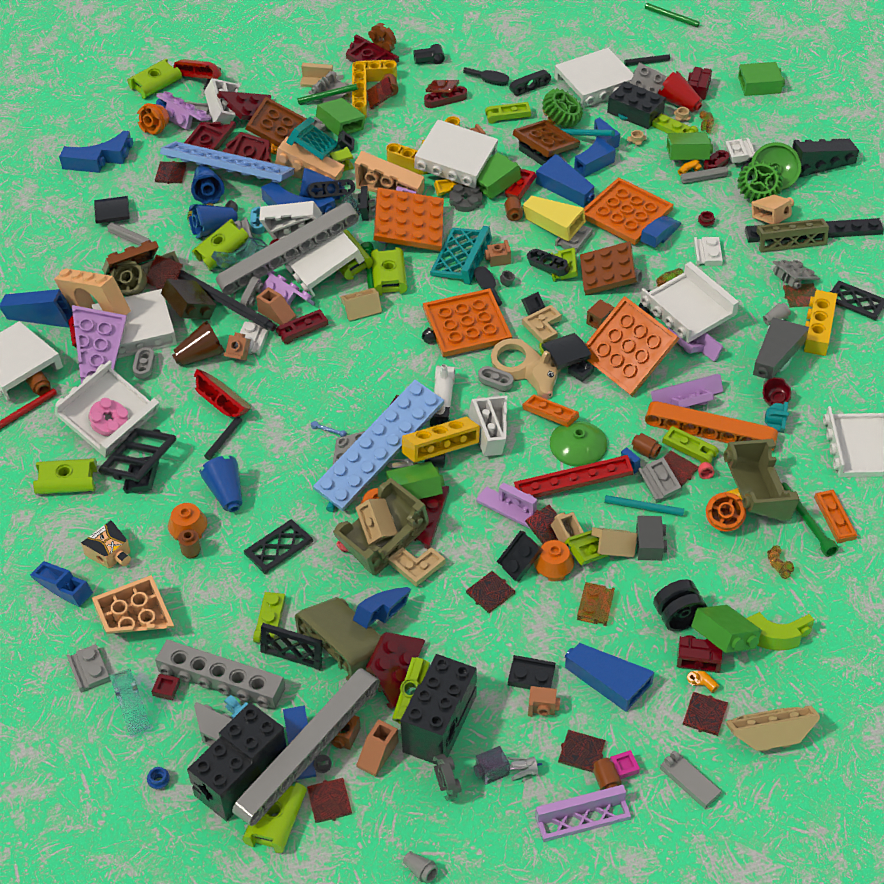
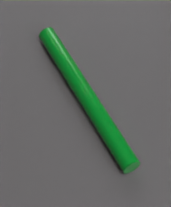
(672, 15)
(329, 93)

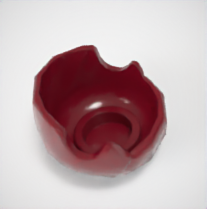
(776, 391)

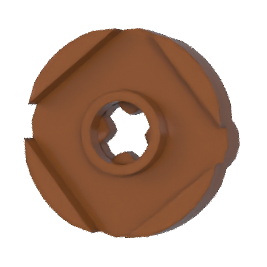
(379, 32)

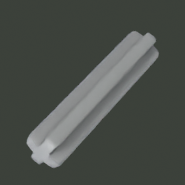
(704, 174)
(126, 234)

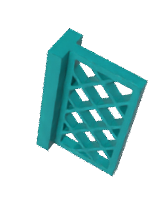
(312, 139)
(473, 255)

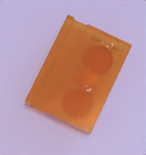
(595, 604)

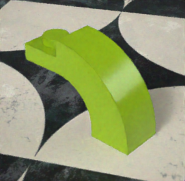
(781, 636)

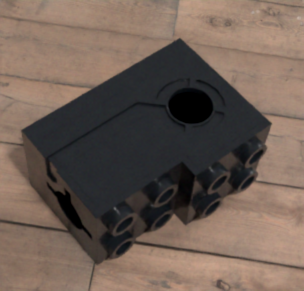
(438, 709)
(236, 759)

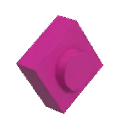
(625, 764)

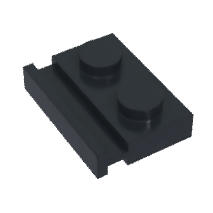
(146, 482)
(519, 556)
(531, 672)

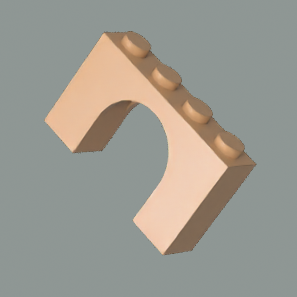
(78, 286)

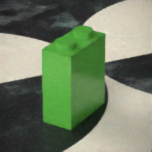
(760, 78)
(340, 116)
(689, 146)
(498, 175)
(419, 479)
(726, 628)

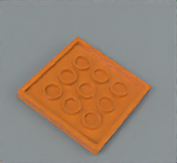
(626, 210)
(408, 219)
(466, 322)
(629, 345)

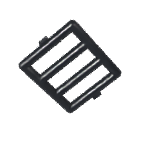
(129, 443)

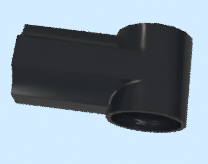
(433, 54)

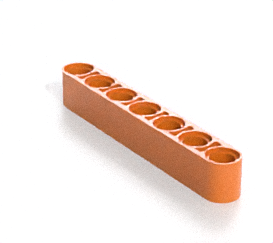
(706, 424)

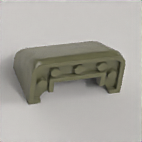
(757, 479)
(409, 519)
(340, 635)

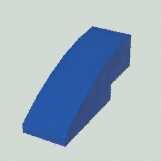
(659, 230)
(62, 583)
(381, 606)
(295, 721)

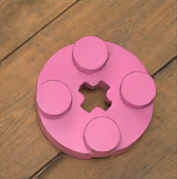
(107, 407)

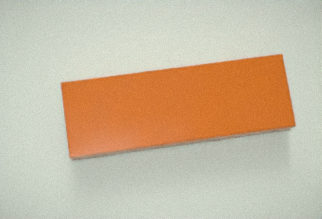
(550, 410)
(835, 516)

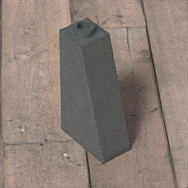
(778, 347)

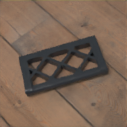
(866, 296)
(277, 559)
(301, 640)

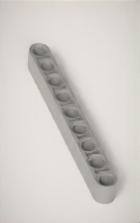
(287, 248)
(305, 747)

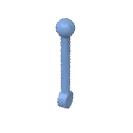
(314, 425)

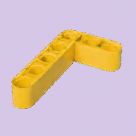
(368, 72)
(405, 156)

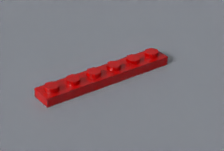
(576, 477)

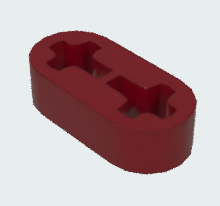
(717, 159)

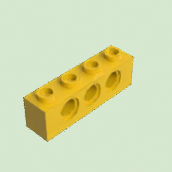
(820, 322)
(440, 439)

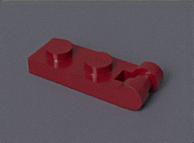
(301, 326)

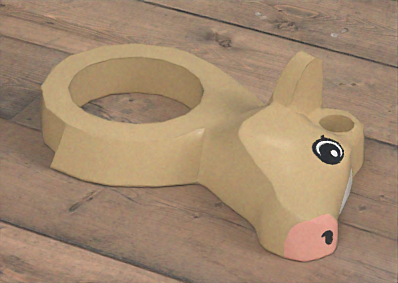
(537, 369)

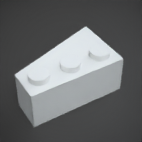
(217, 107)
(286, 218)
(491, 417)

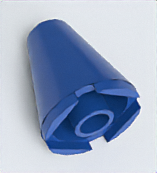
(310, 176)
(206, 185)
(209, 218)
(224, 481)

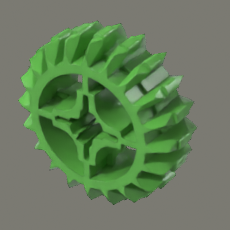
(562, 108)
(762, 175)

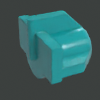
(776, 416)

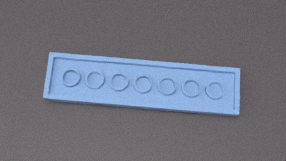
(228, 161)
(377, 445)

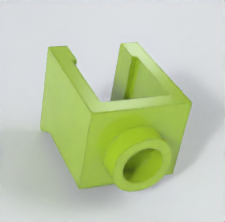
(343, 156)

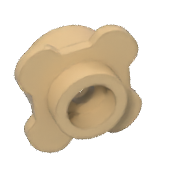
(682, 114)
(637, 137)

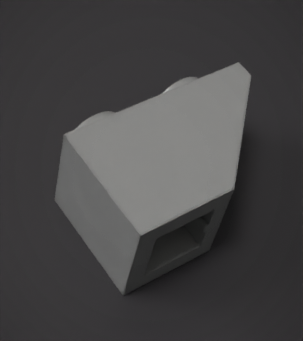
(210, 722)

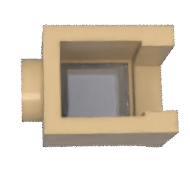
(566, 526)

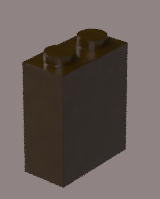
(188, 299)

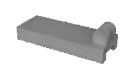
(690, 779)

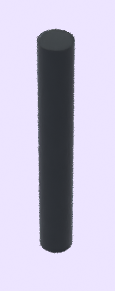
(643, 60)
(223, 437)

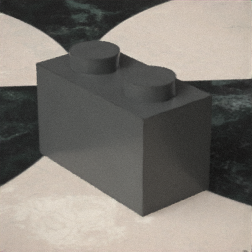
(650, 538)

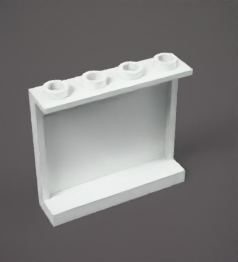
(594, 75)
(455, 153)
(323, 261)
(690, 303)
(146, 324)
(23, 356)
(104, 384)
(856, 443)

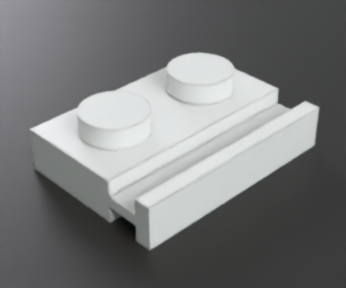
(739, 150)
(708, 251)
(257, 335)

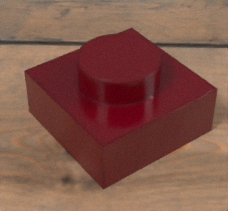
(165, 686)

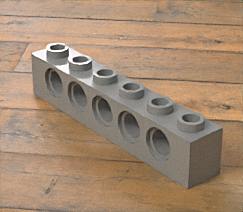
(212, 665)

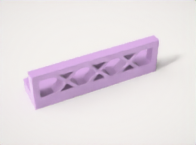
(580, 805)

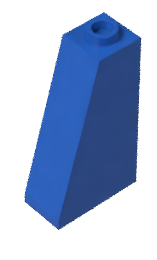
(565, 181)
(37, 307)
(609, 675)

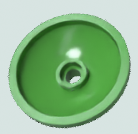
(782, 157)
(578, 444)

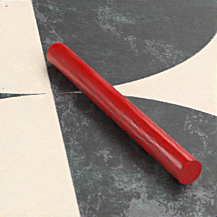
(28, 407)

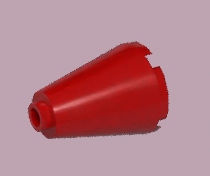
(680, 92)

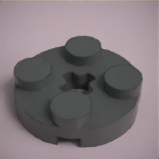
(473, 196)
(445, 776)

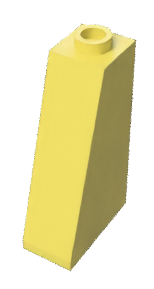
(554, 216)

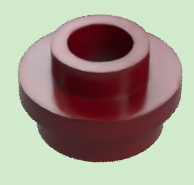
(706, 218)

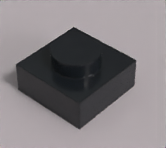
(345, 140)
(533, 303)
(581, 370)

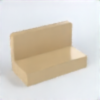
(313, 73)
(361, 304)
(376, 520)
(615, 542)

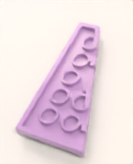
(97, 338)

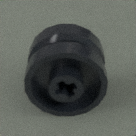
(678, 604)

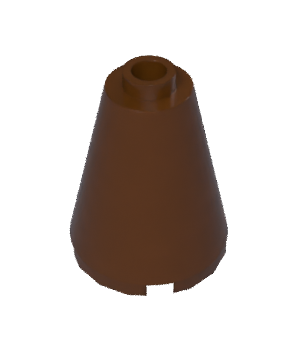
(198, 346)

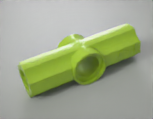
(415, 675)

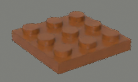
(273, 121)
(546, 138)
(139, 254)
(608, 268)

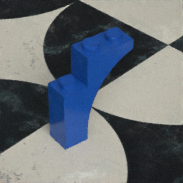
(600, 153)
(94, 157)
(275, 195)

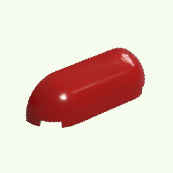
(198, 69)
(220, 395)

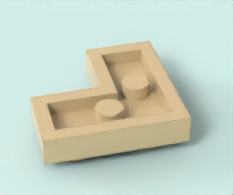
(539, 324)
(416, 569)

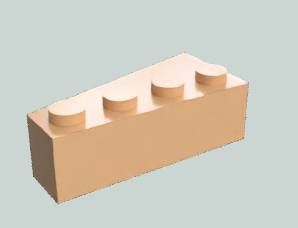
(300, 158)
(376, 173)

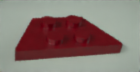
(365, 50)
(242, 104)
(210, 134)
(250, 147)
(434, 508)
(391, 663)

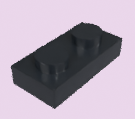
(363, 207)

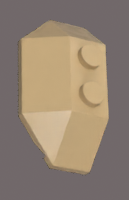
(774, 727)

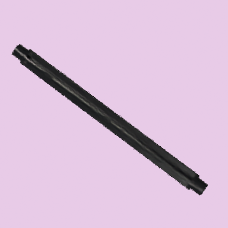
(231, 303)

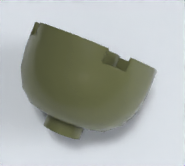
(130, 278)

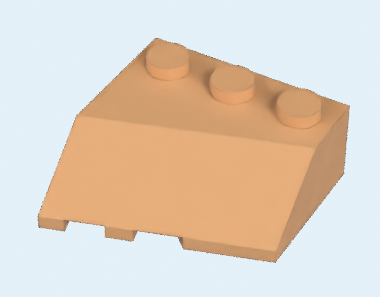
(132, 608)

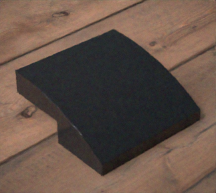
(111, 209)
(567, 350)

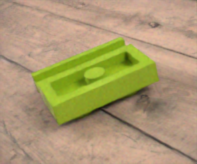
(571, 257)
(585, 547)

